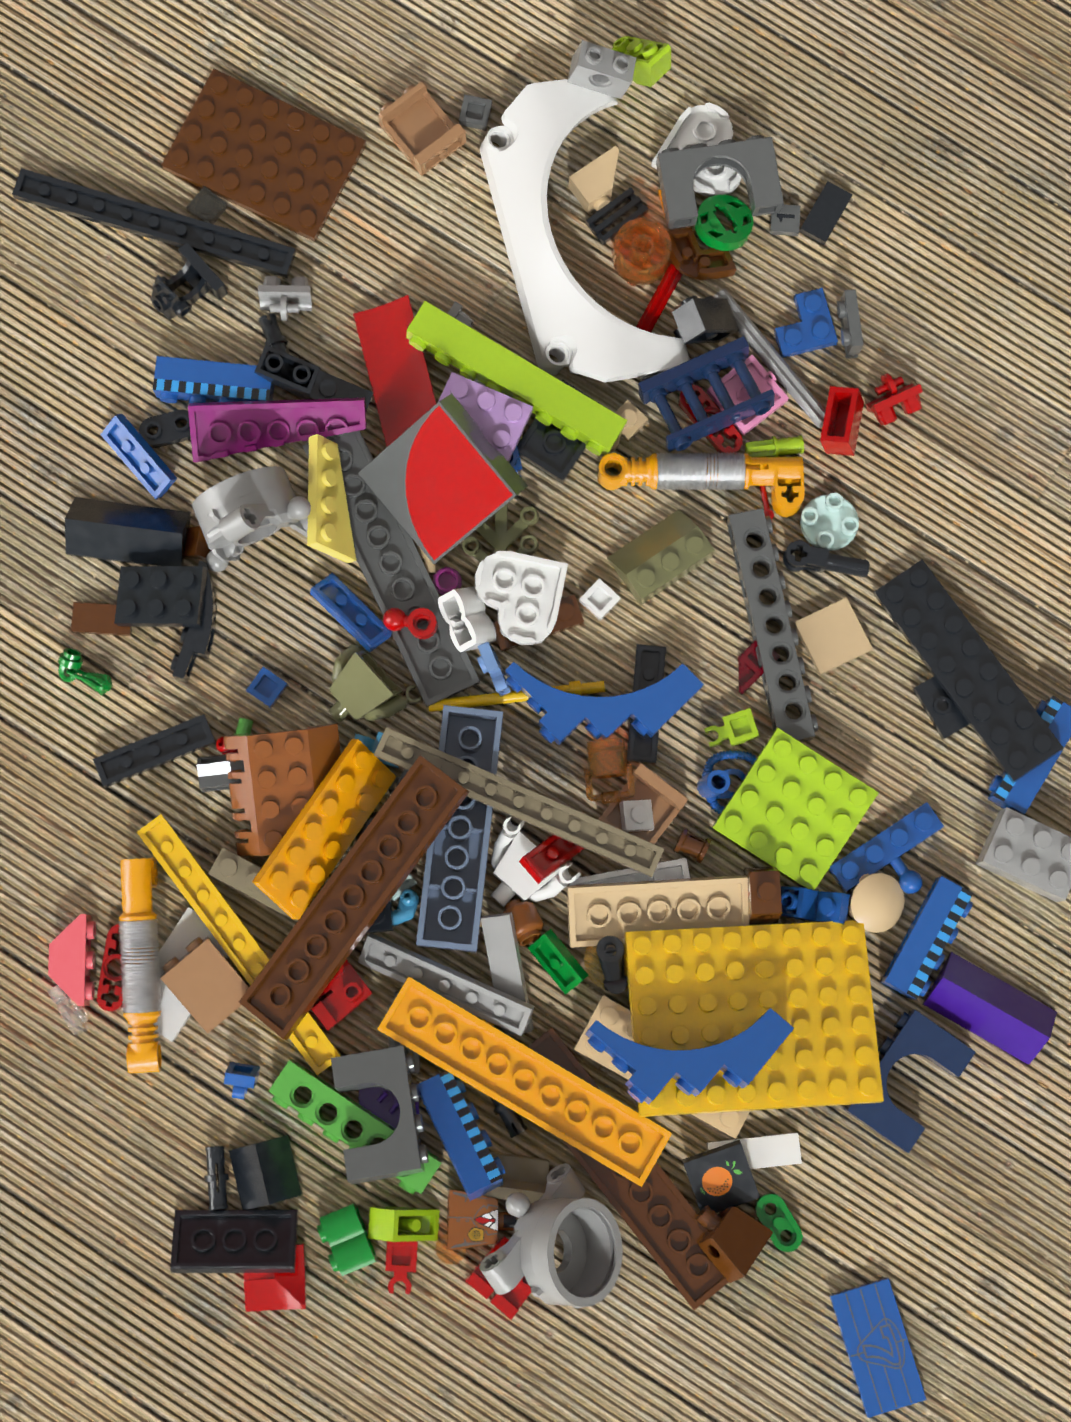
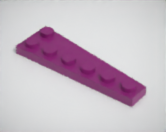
(250, 425)

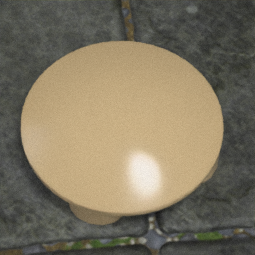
(877, 902)

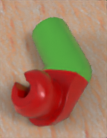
(244, 726)

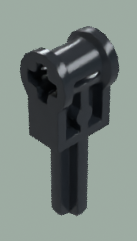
(820, 559)

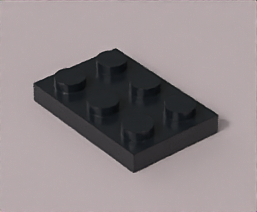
(551, 450)
(161, 596)

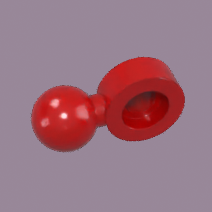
(396, 619)

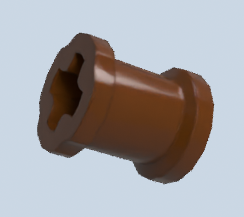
(692, 845)

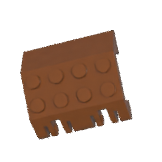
(277, 780)

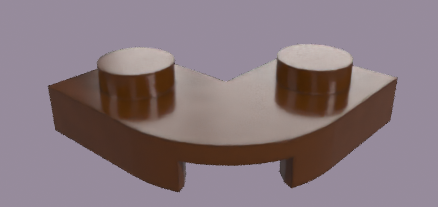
(698, 263)

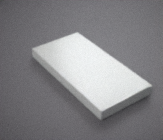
(173, 1013)

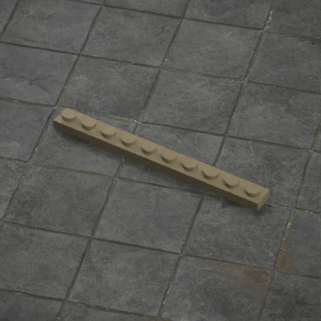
(526, 804)

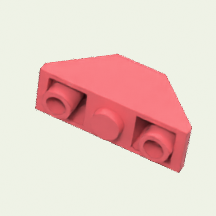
(72, 959)

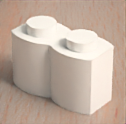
(466, 618)

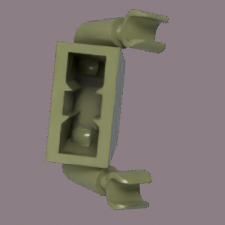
(365, 688)

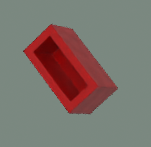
(842, 421)

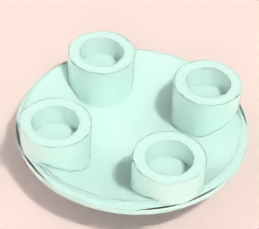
(829, 522)

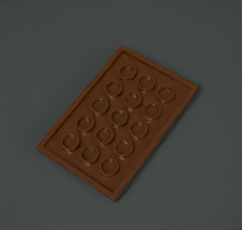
(264, 155)

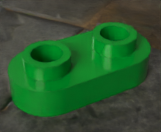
(779, 1221)

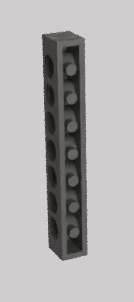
(756, 524)

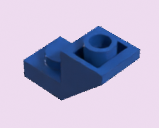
(814, 905)

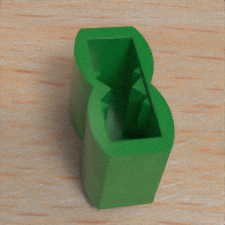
(347, 1239)

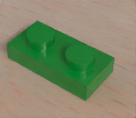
(558, 961)

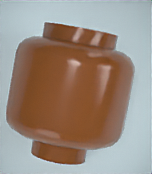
(526, 921)

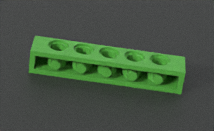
(284, 1094)

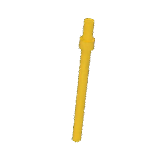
(574, 687)

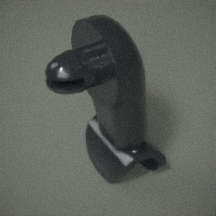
(611, 959)

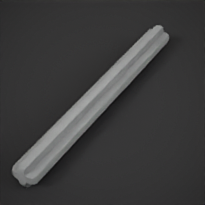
(775, 362)

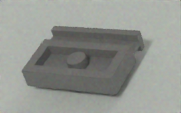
(850, 323)

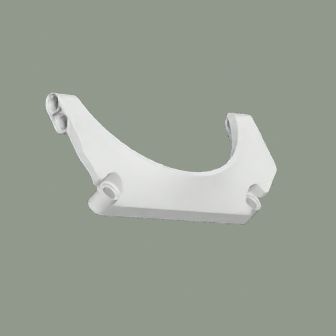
(555, 307)

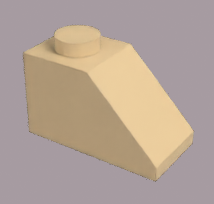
(595, 181)

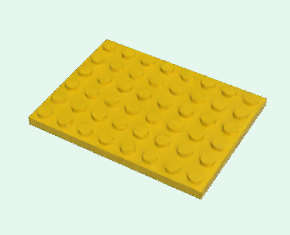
(718, 981)

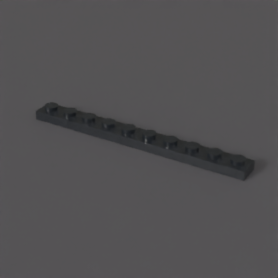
(154, 223)

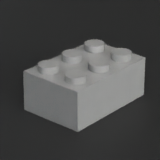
(1028, 854)

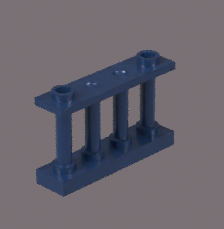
(707, 367)

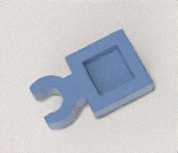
(489, 663)

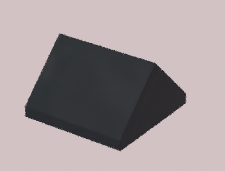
(265, 1172)

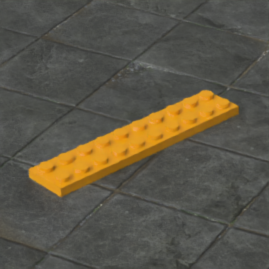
(524, 1081)

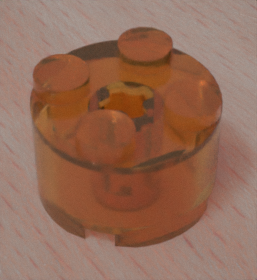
(646, 237)

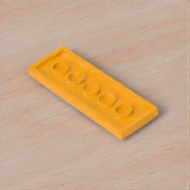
(324, 829)

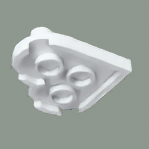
(709, 126)
(524, 593)

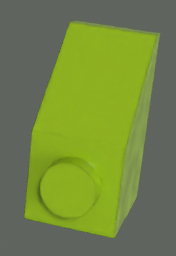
(403, 1224)

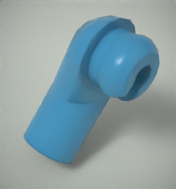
(406, 907)

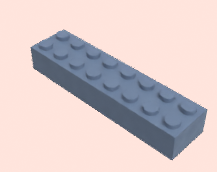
(460, 851)

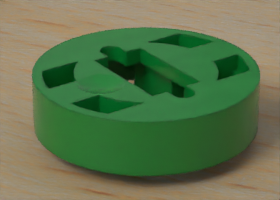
(714, 233)

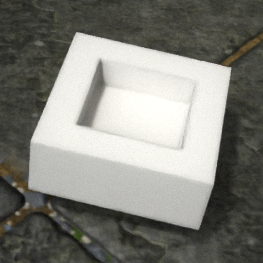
(599, 599)
(636, 815)

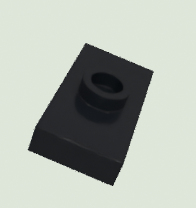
(940, 708)

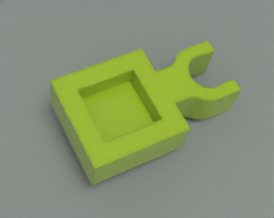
(738, 728)

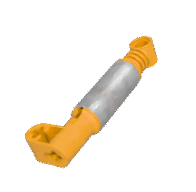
(710, 472)
(139, 965)

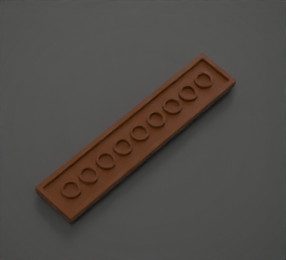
(353, 897)
(654, 1211)

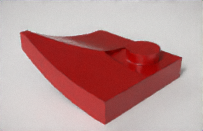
(277, 1290)

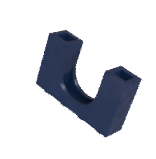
(913, 1036)

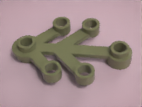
(501, 538)

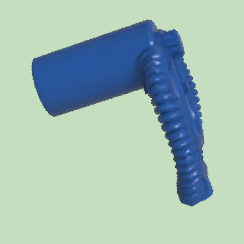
(716, 783)

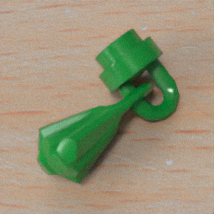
(73, 661)

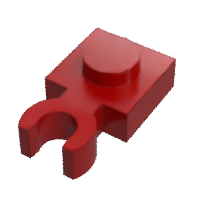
(401, 1258)

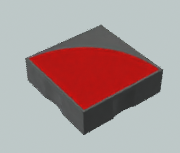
(442, 478)

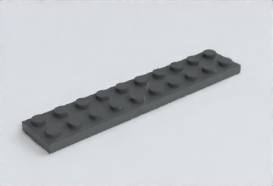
(399, 579)

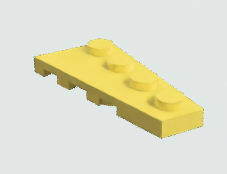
(329, 515)

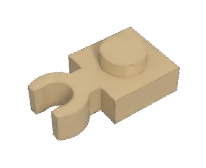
(635, 422)

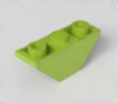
(652, 58)

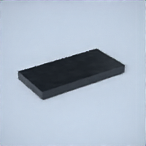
(234, 1241)

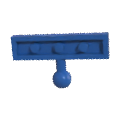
(887, 849)

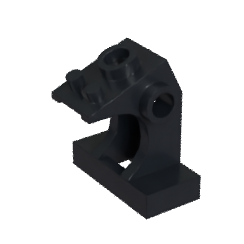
(196, 274)

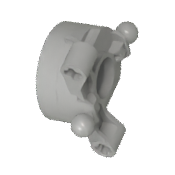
(247, 511)
(589, 1240)

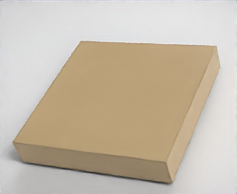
(833, 636)

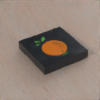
(721, 1177)

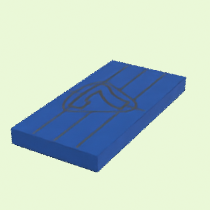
(877, 1347)

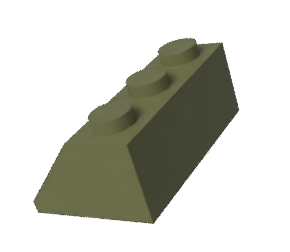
(661, 556)

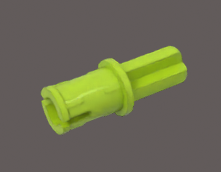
(775, 447)

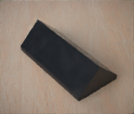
(126, 532)

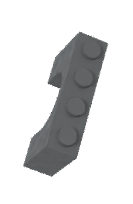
(750, 159)
(402, 1151)

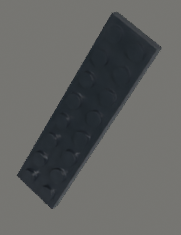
(968, 671)

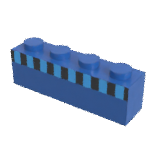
(208, 381)
(1021, 793)
(927, 938)
(460, 1134)

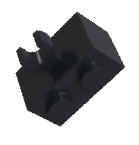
(704, 320)

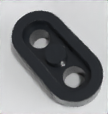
(168, 432)

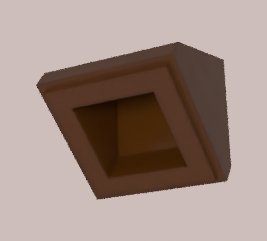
(196, 545)

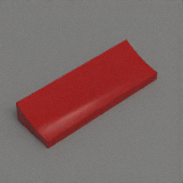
(394, 367)

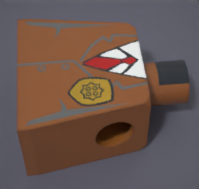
(474, 1221)

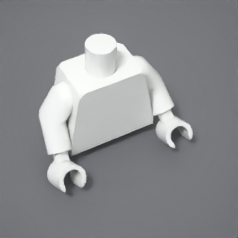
(514, 877)

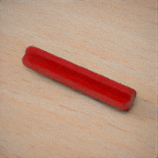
(659, 299)

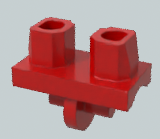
(906, 395)

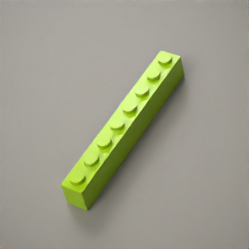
(515, 377)

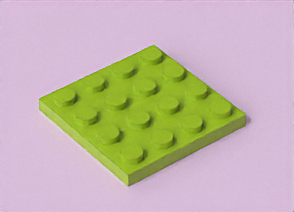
(795, 809)

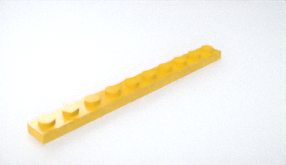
(227, 929)

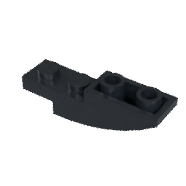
(305, 378)
(197, 640)

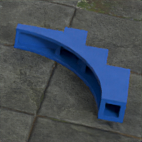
(604, 715)
(693, 1069)

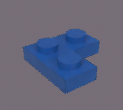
(813, 330)

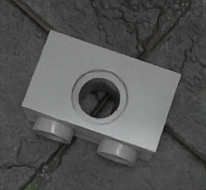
(601, 69)

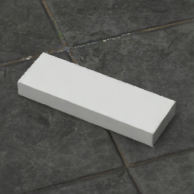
(768, 1150)

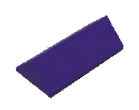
(991, 1009)

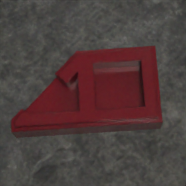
(749, 668)

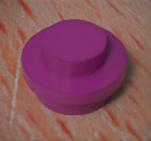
(446, 580)

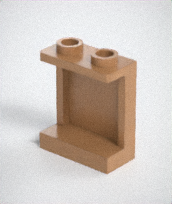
(420, 128)
(664, 799)
(205, 983)

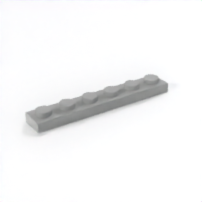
(454, 986)

